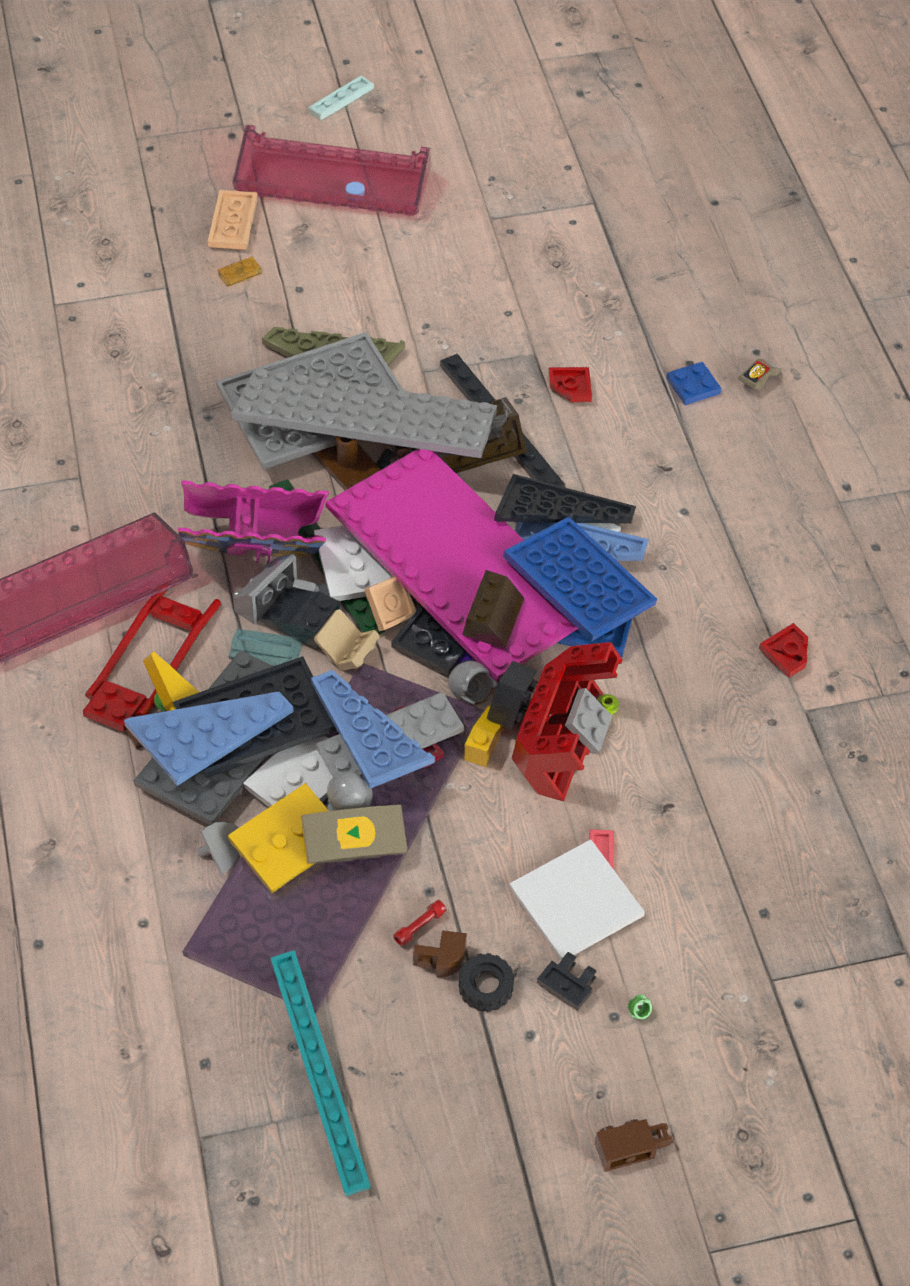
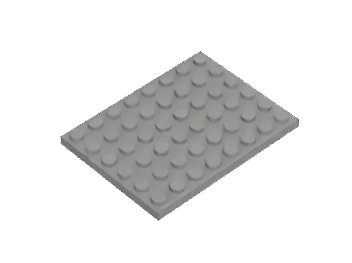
(346, 360)

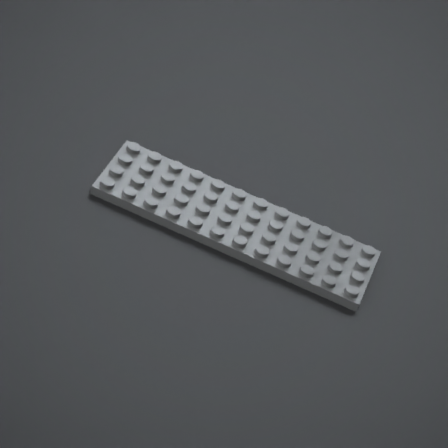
(366, 412)

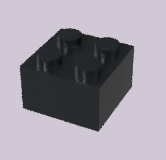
(513, 695)

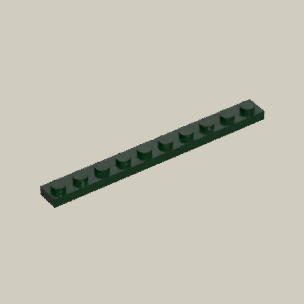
(357, 608)

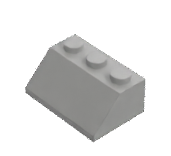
(264, 588)

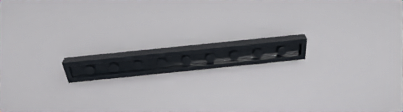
(475, 391)

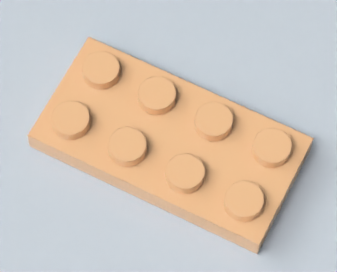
(232, 219)

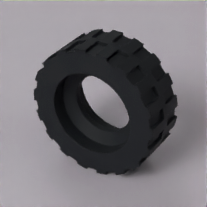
(481, 1000)

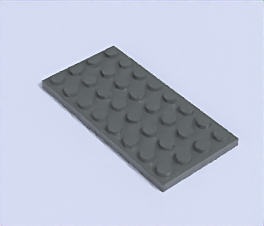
(200, 795)

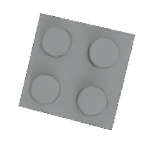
(589, 720)

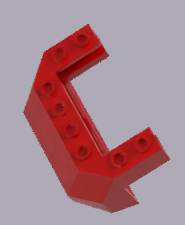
(544, 746)

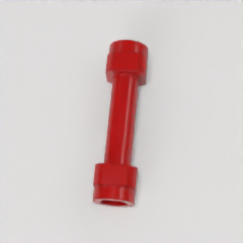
(434, 910)

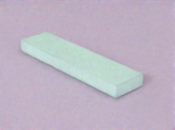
(340, 98)

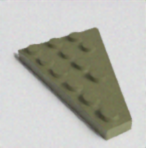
(291, 342)

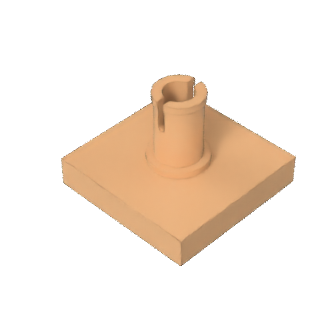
(389, 603)

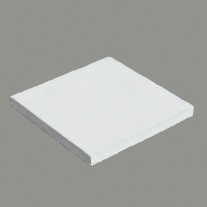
(576, 900)

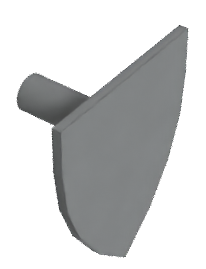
(218, 845)

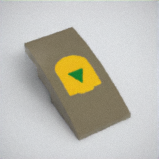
(354, 834)

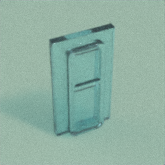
(265, 646)

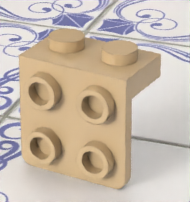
(344, 642)

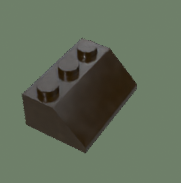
(494, 610)

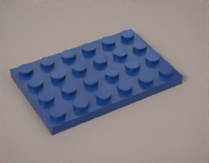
(580, 578)

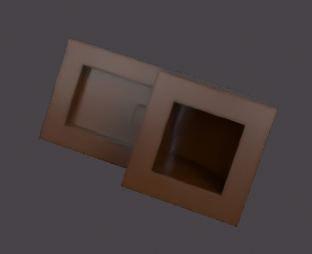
(446, 958)

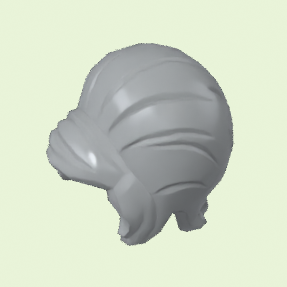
(471, 682)
(348, 791)

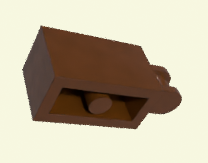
(630, 1143)

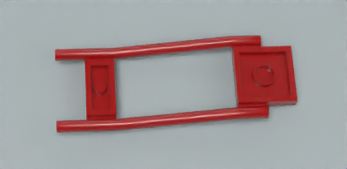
(114, 703)

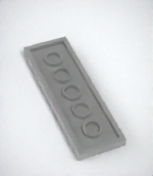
(422, 721)

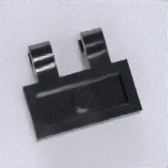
(566, 986)

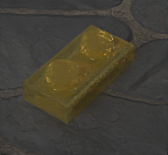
(239, 271)

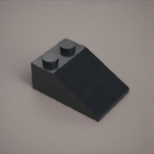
(300, 613)

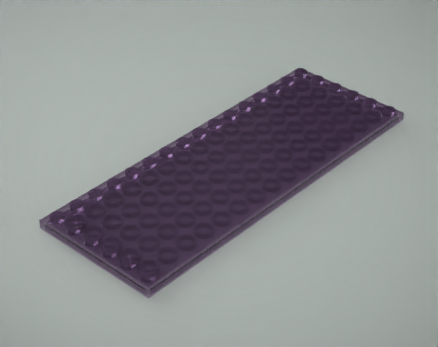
(332, 901)

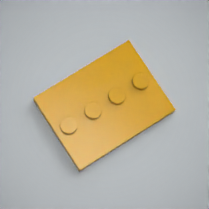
(275, 838)

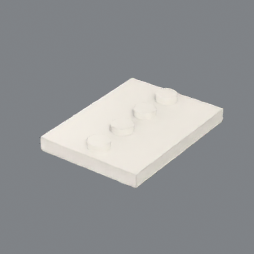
(348, 564)
(289, 771)

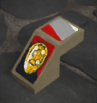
(758, 373)

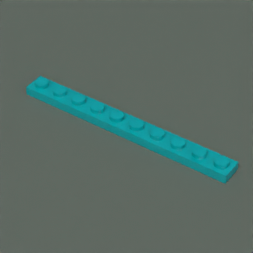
(320, 1074)

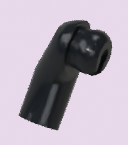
(384, 459)

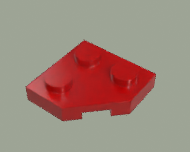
(571, 383)
(787, 649)

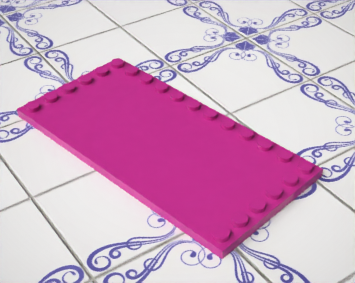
(438, 545)

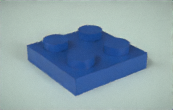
(693, 383)

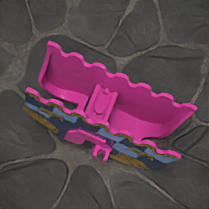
(258, 519)

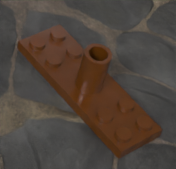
(347, 462)

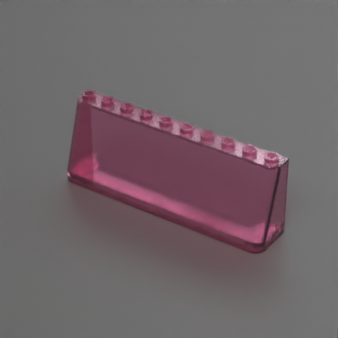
(322, 171)
(89, 583)

